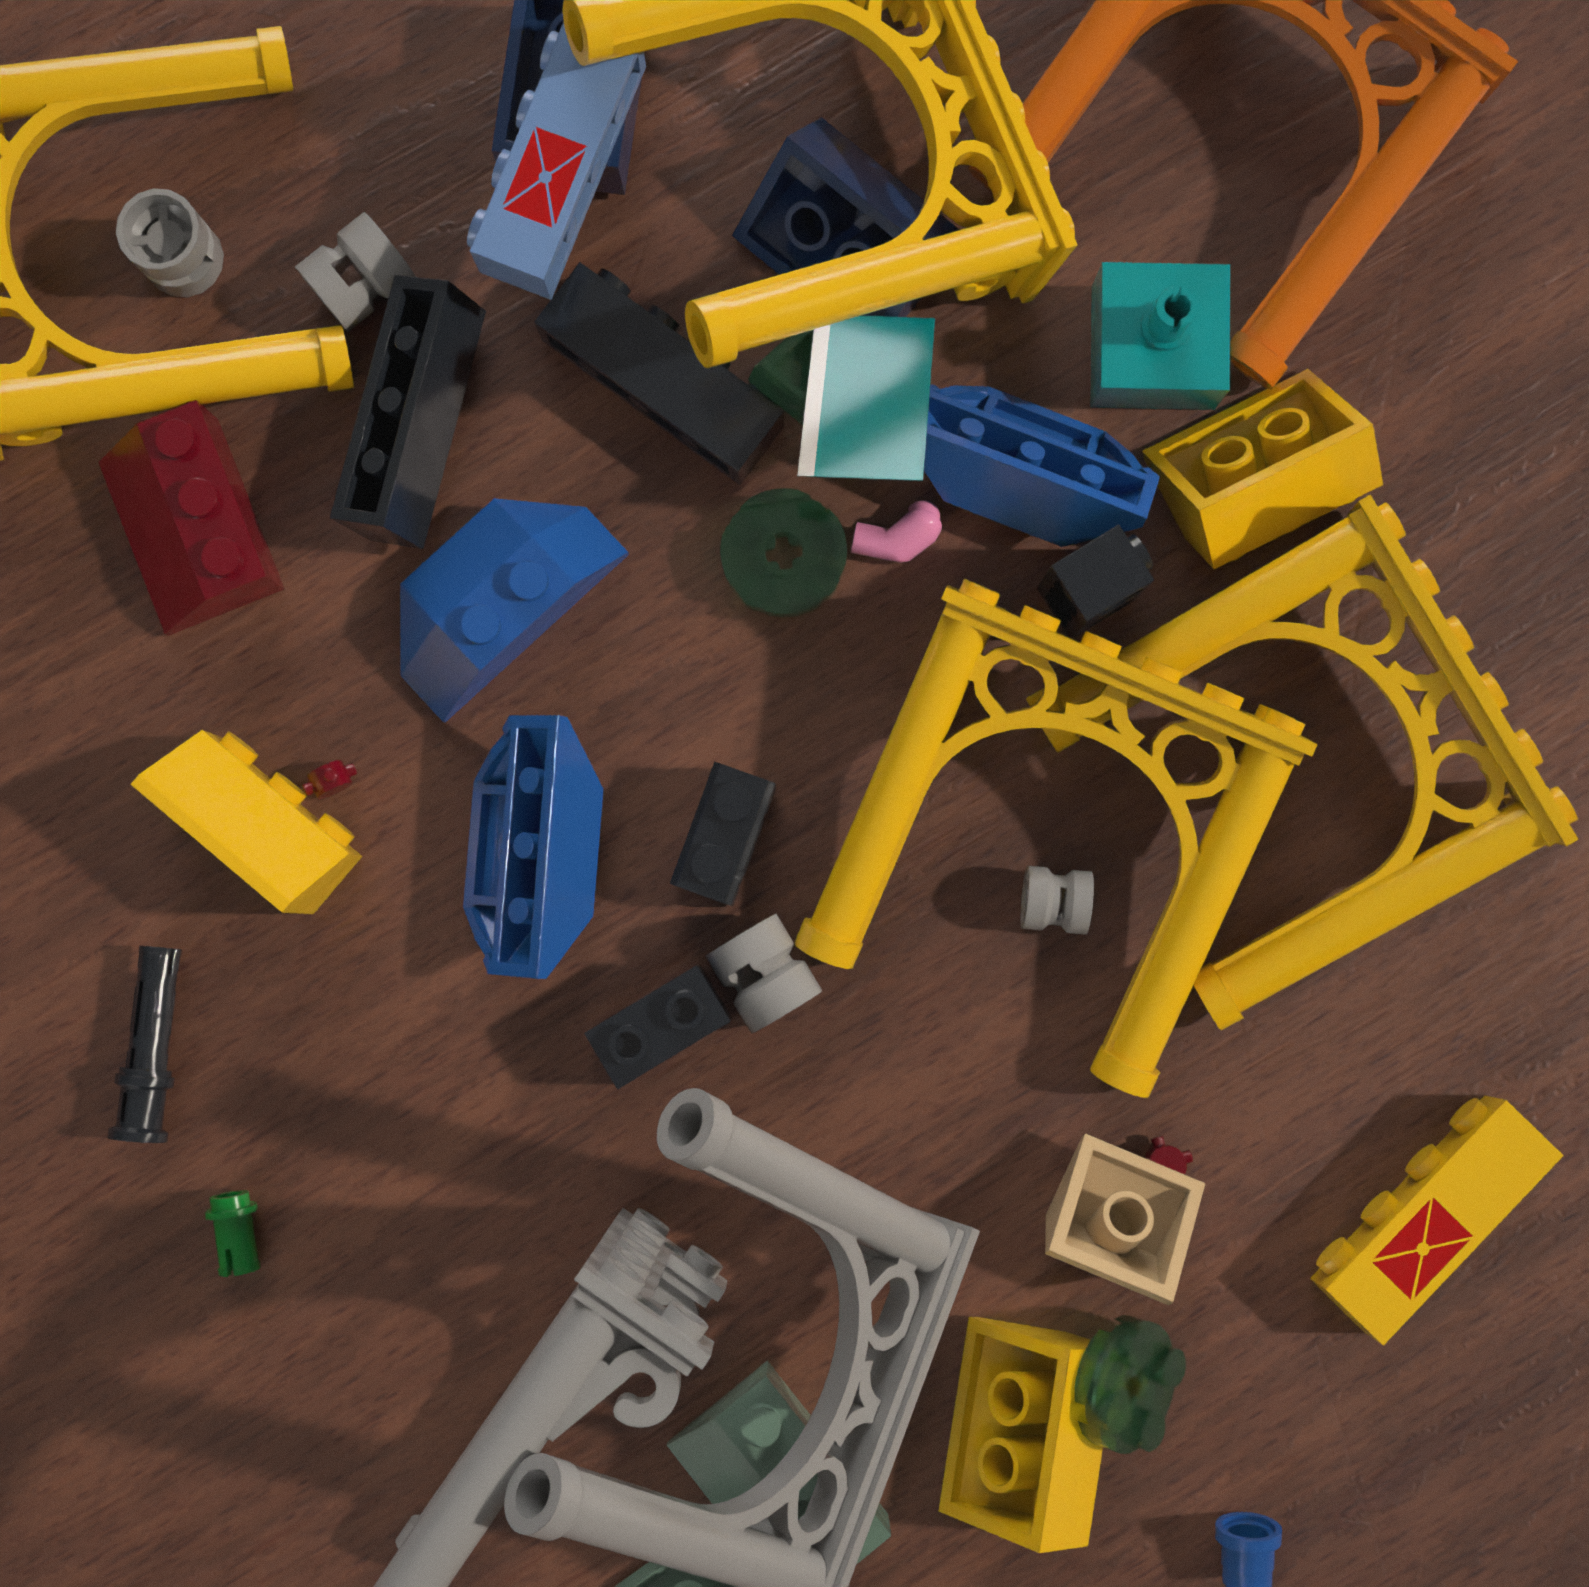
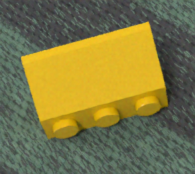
(1265, 467)
(251, 821)
(1017, 1439)

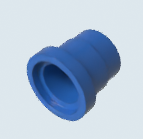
(1247, 1548)

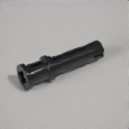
(145, 1075)

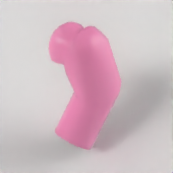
(904, 538)

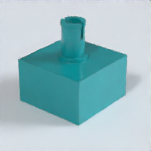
(1160, 336)

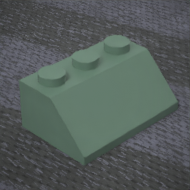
(746, 1438)

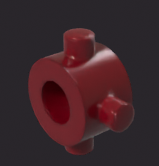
(329, 779)
(1168, 1155)

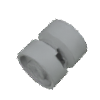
(169, 242)
(370, 254)
(763, 973)

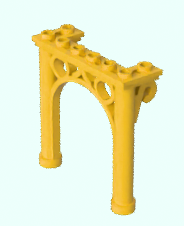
(990, 252)
(121, 383)
(1205, 874)
(1404, 882)

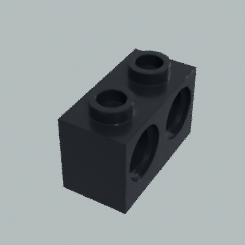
(1096, 580)
(658, 1026)

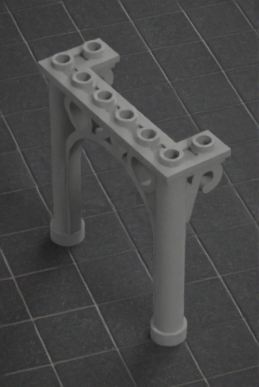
(594, 1344)
(860, 1409)

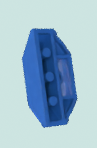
(1032, 466)
(496, 594)
(532, 847)

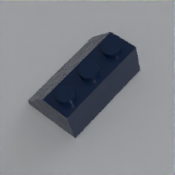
(828, 203)

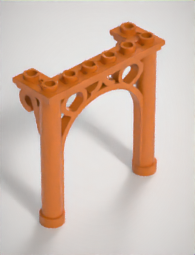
(1467, 73)

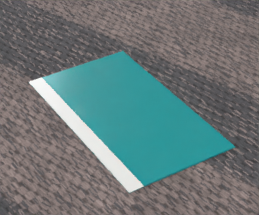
(868, 399)

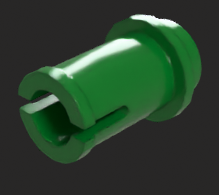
(234, 1232)

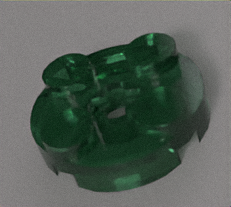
(806, 525)
(1132, 1414)

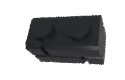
(723, 834)

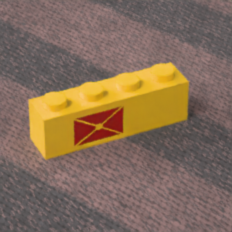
(1434, 1216)

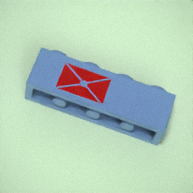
(552, 167)

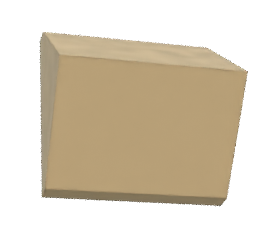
(1123, 1218)

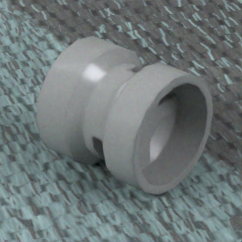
(1042, 899)

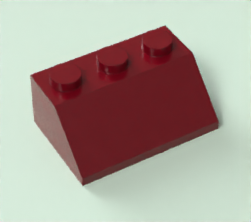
(188, 518)

